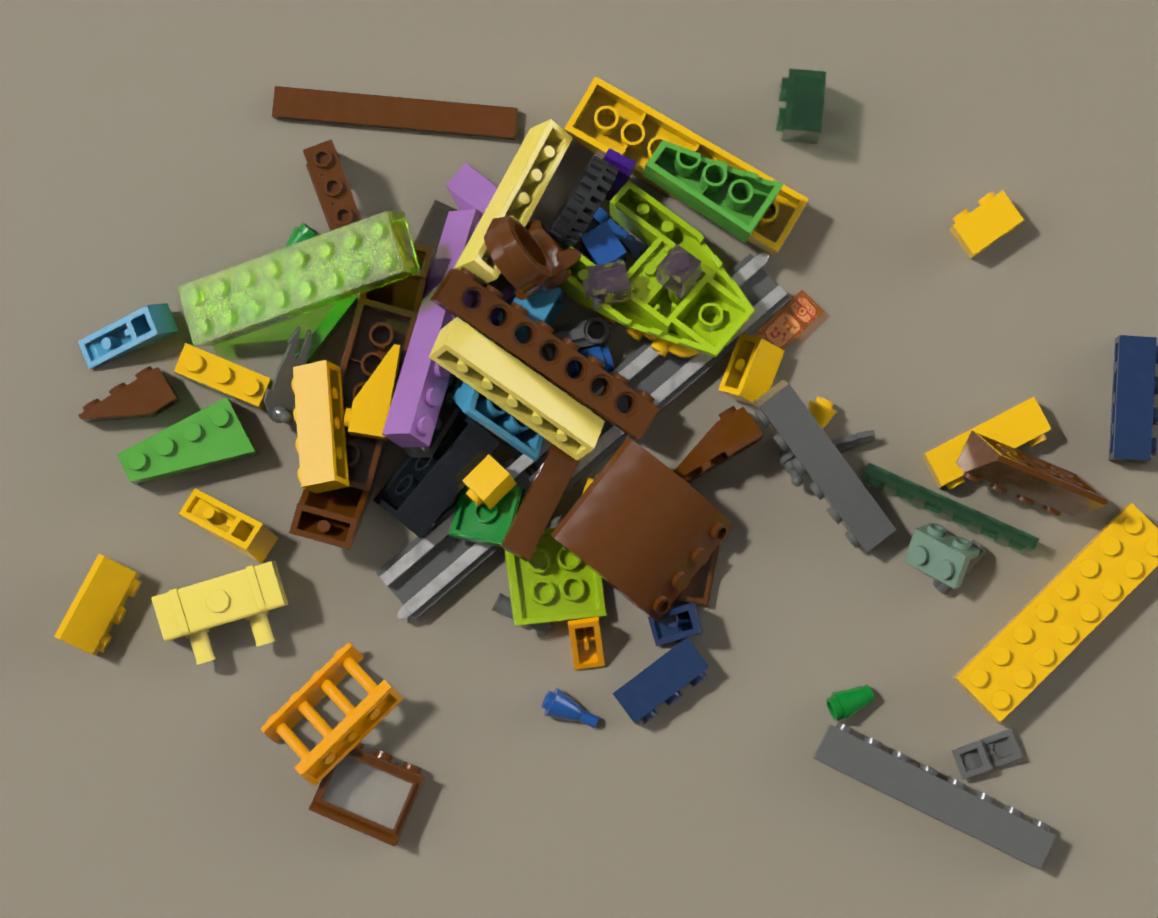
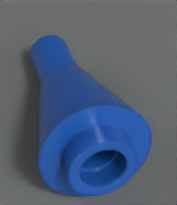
(561, 706)

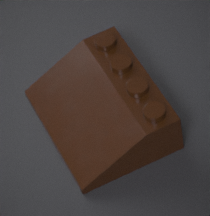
(1027, 476)

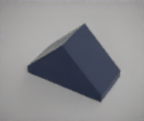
(676, 624)

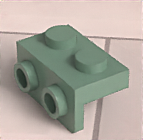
(940, 554)

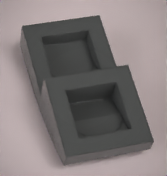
(987, 753)

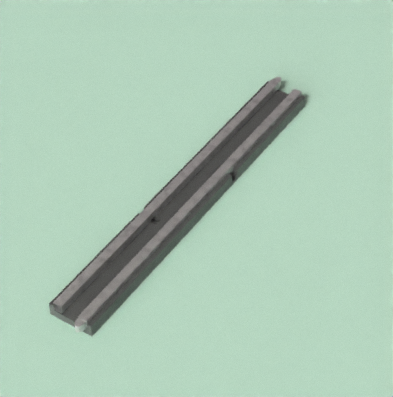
(438, 563)

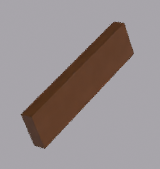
(539, 503)

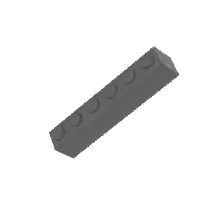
(824, 466)

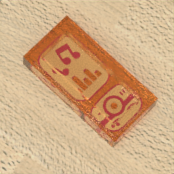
(791, 321)

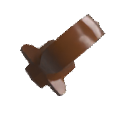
(528, 255)

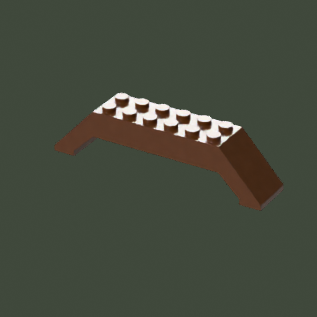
(381, 320)

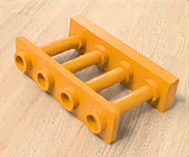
(349, 732)

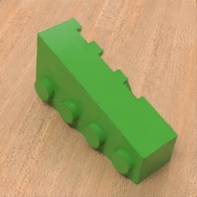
(712, 188)
(195, 442)

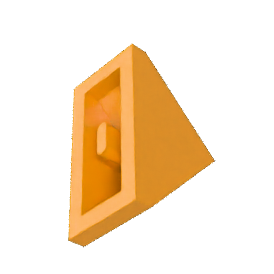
(586, 643)

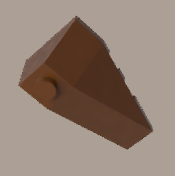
(722, 442)

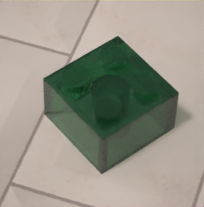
(803, 106)

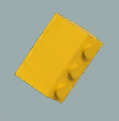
(98, 605)

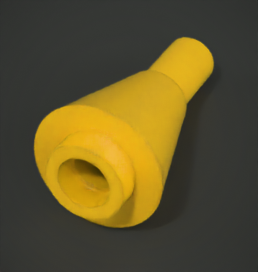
(821, 410)

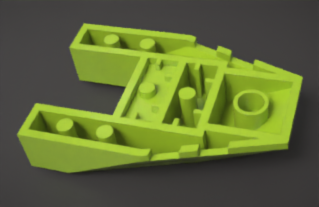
(706, 314)

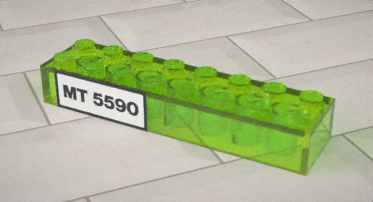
(299, 279)

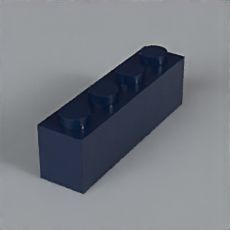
(1133, 399)

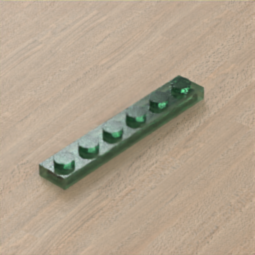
(961, 514)

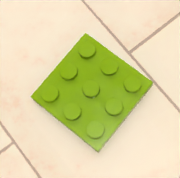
(552, 586)

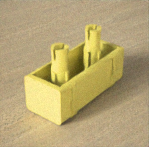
(219, 601)

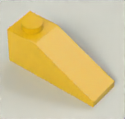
(374, 400)
(229, 525)

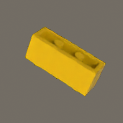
(223, 376)

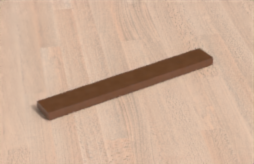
(395, 112)

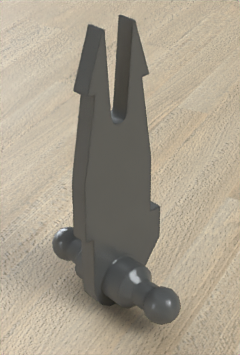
(281, 397)
(842, 444)

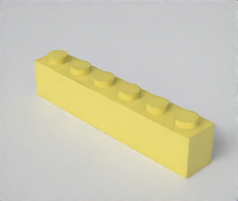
(517, 193)
(516, 388)

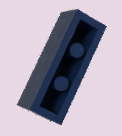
(661, 682)

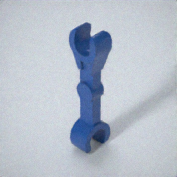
(633, 245)

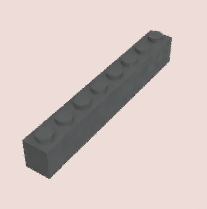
(934, 796)

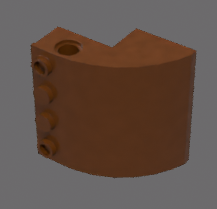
(642, 529)

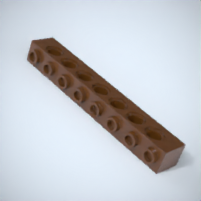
(451, 299)

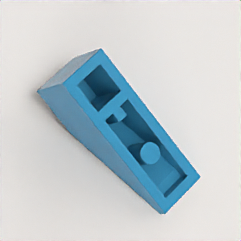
(128, 334)

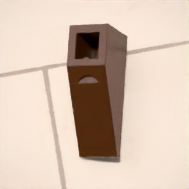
(140, 399)

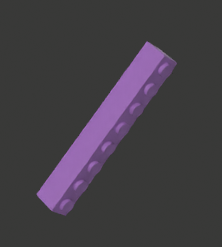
(421, 379)

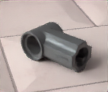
(579, 332)

